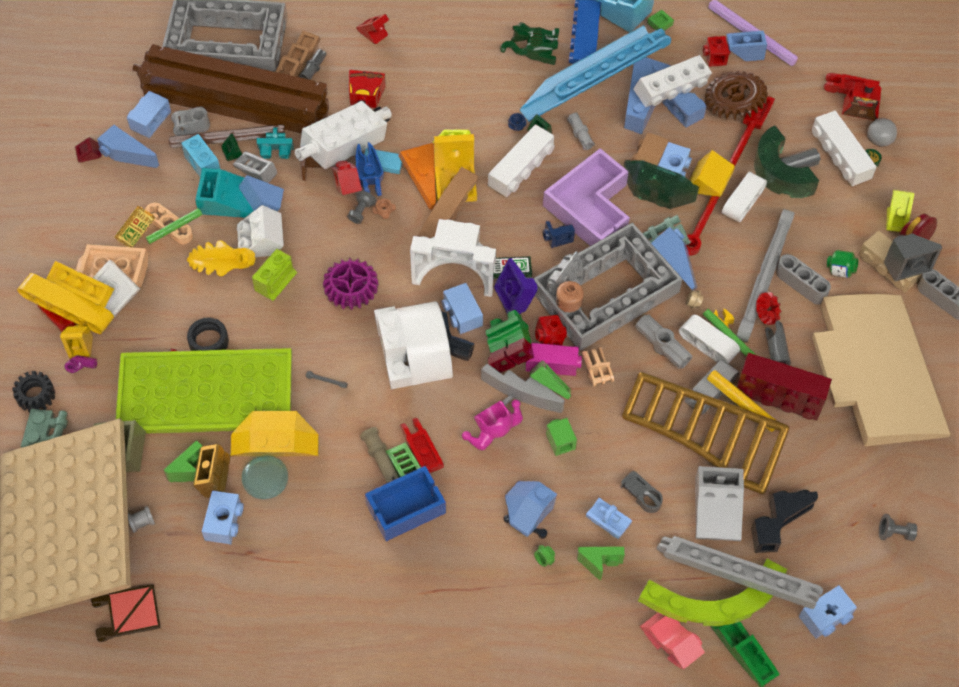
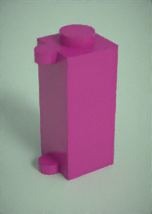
(561, 359)

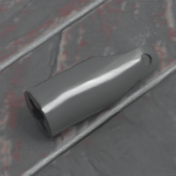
(777, 344)

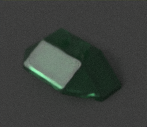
(659, 184)

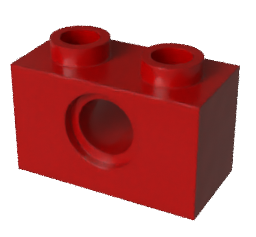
(346, 177)

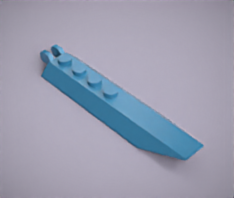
(594, 70)

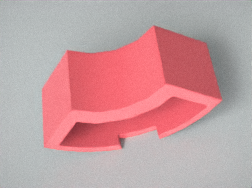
(674, 639)

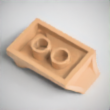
(130, 260)

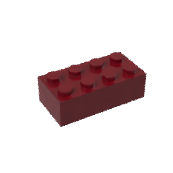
(784, 386)

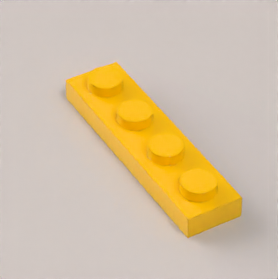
(80, 284)

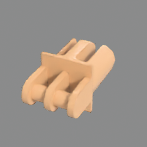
(597, 366)

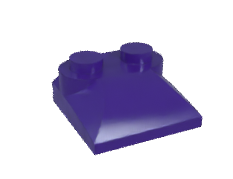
(514, 288)

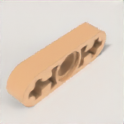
(166, 215)

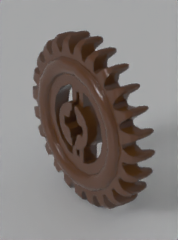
(736, 101)

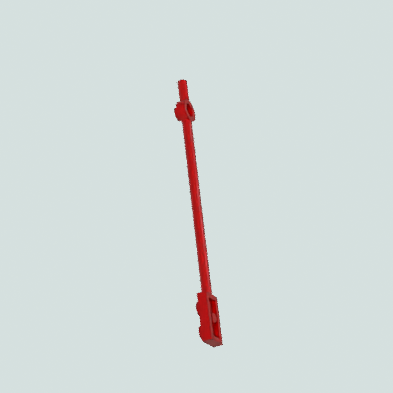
(755, 121)

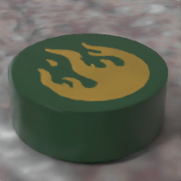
(875, 156)

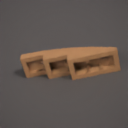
(298, 54)
(450, 201)

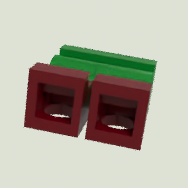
(507, 340)

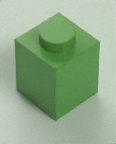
(561, 436)

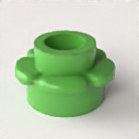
(545, 555)

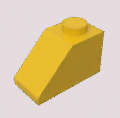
(77, 341)

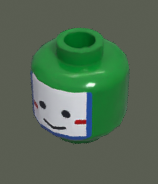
(842, 263)

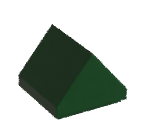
(539, 121)
(231, 148)

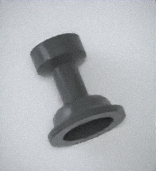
(364, 200)
(888, 527)

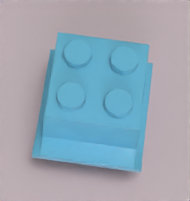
(626, 13)

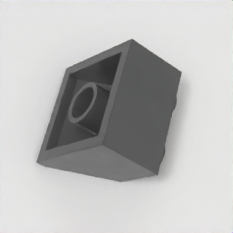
(911, 256)

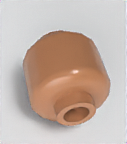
(569, 296)

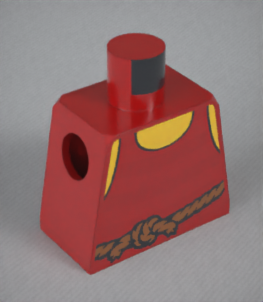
(366, 87)

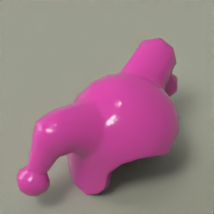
(494, 423)

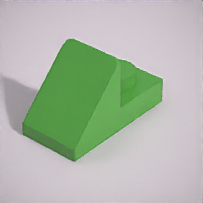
(182, 467)
(594, 557)

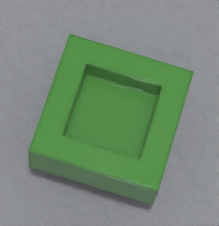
(660, 20)

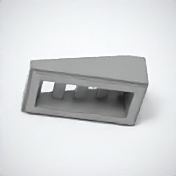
(265, 174)

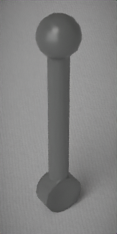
(309, 375)

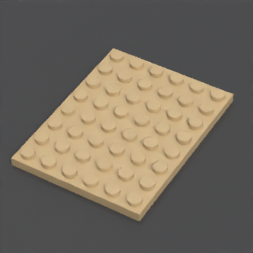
(64, 521)

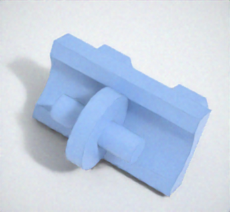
(609, 518)

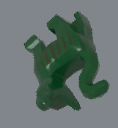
(539, 44)

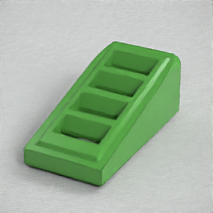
(547, 377)
(397, 466)

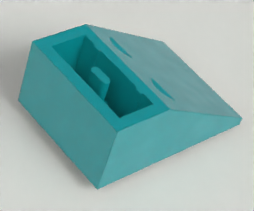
(220, 194)

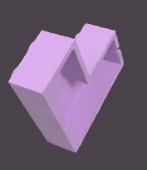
(584, 198)

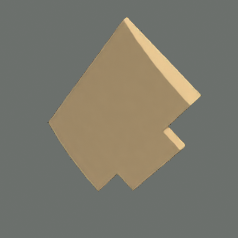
(878, 369)

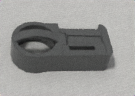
(641, 488)

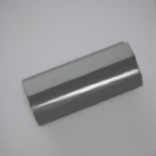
(803, 159)

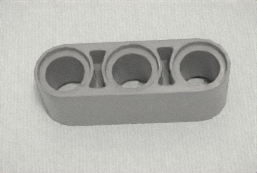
(794, 278)
(940, 291)
(707, 388)

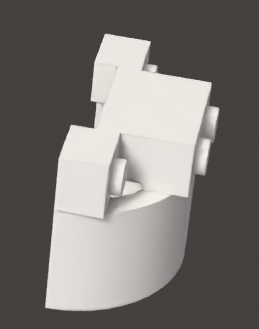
(453, 244)
(419, 334)

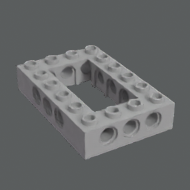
(235, 14)
(625, 244)

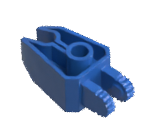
(369, 169)

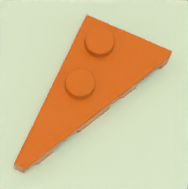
(421, 168)

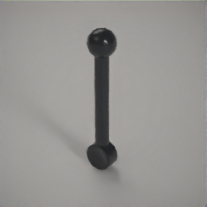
(542, 533)

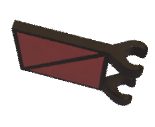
(130, 612)

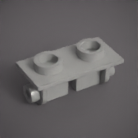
(569, 268)

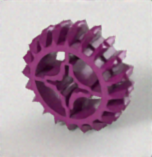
(362, 288)

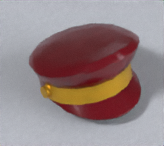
(921, 226)

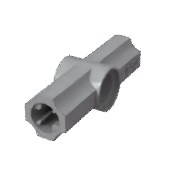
(656, 333)

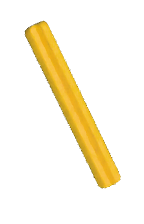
(736, 395)

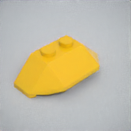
(274, 435)

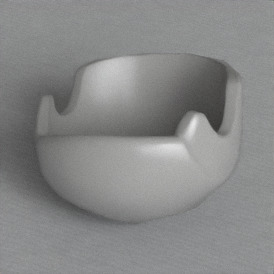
(882, 132)

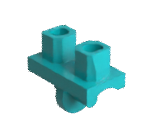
(275, 141)

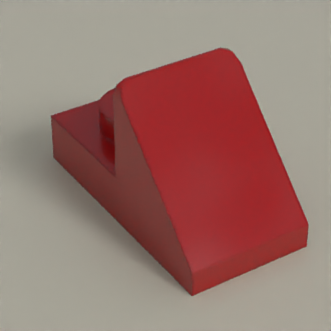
(374, 28)

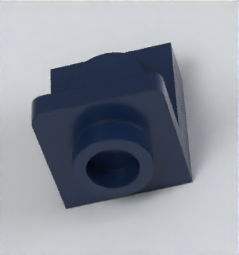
(558, 236)

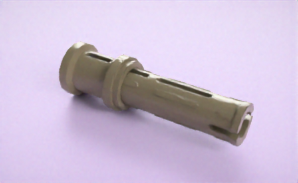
(378, 450)

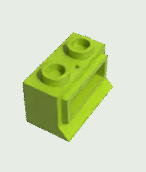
(274, 275)

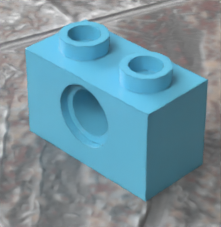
(199, 154)

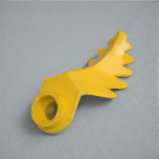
(220, 258)

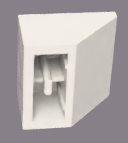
(261, 232)

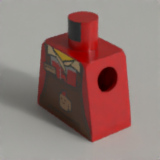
(863, 100)

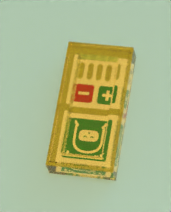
(134, 227)

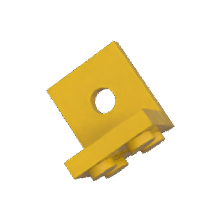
(449, 162)

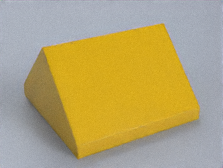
(712, 174)

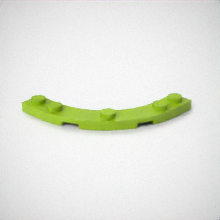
(707, 612)

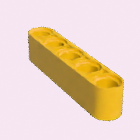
(65, 303)

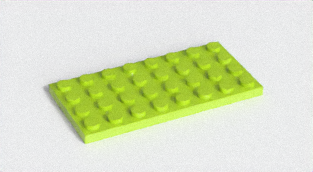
(202, 388)

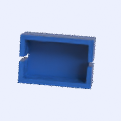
(405, 503)

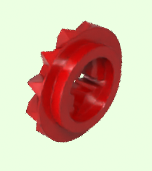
(763, 303)

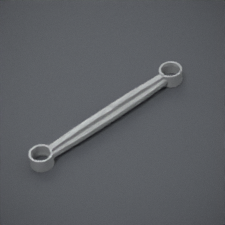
(767, 271)

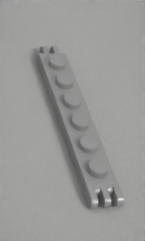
(741, 571)

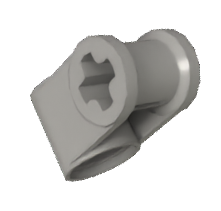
(192, 121)

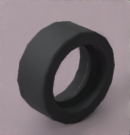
(203, 325)

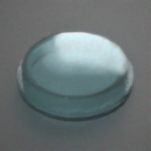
(264, 477)

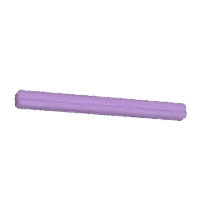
(745, 26)

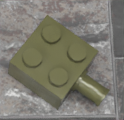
(134, 445)

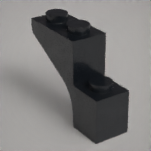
(784, 509)

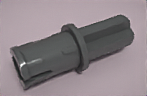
(313, 65)

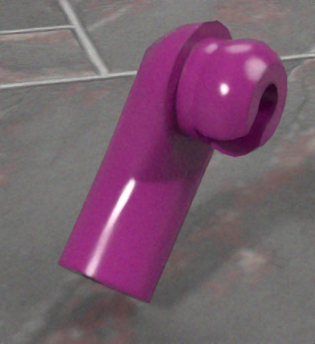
(79, 362)

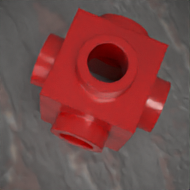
(717, 47)
(550, 330)

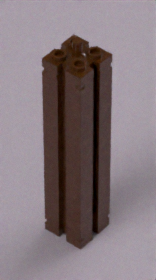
(232, 89)

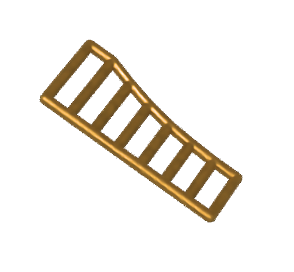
(704, 450)

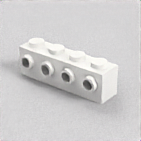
(672, 81)
(843, 148)
(521, 161)

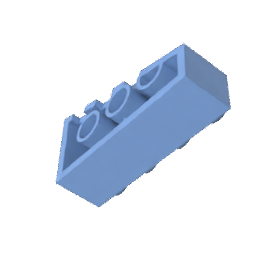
(637, 114)

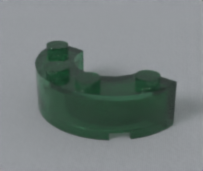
(779, 176)

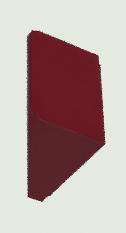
(88, 150)

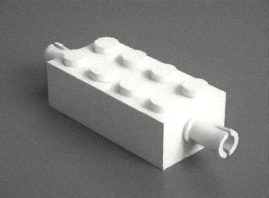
(339, 134)

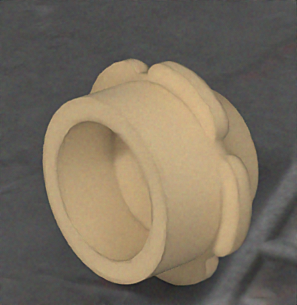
(694, 299)

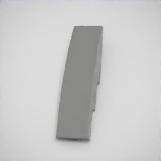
(528, 392)

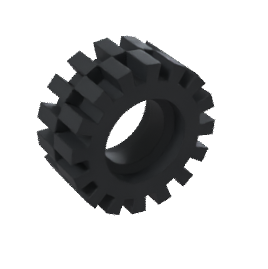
(29, 382)

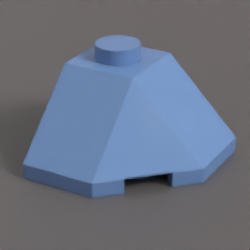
(528, 505)

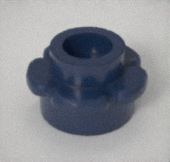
(517, 118)

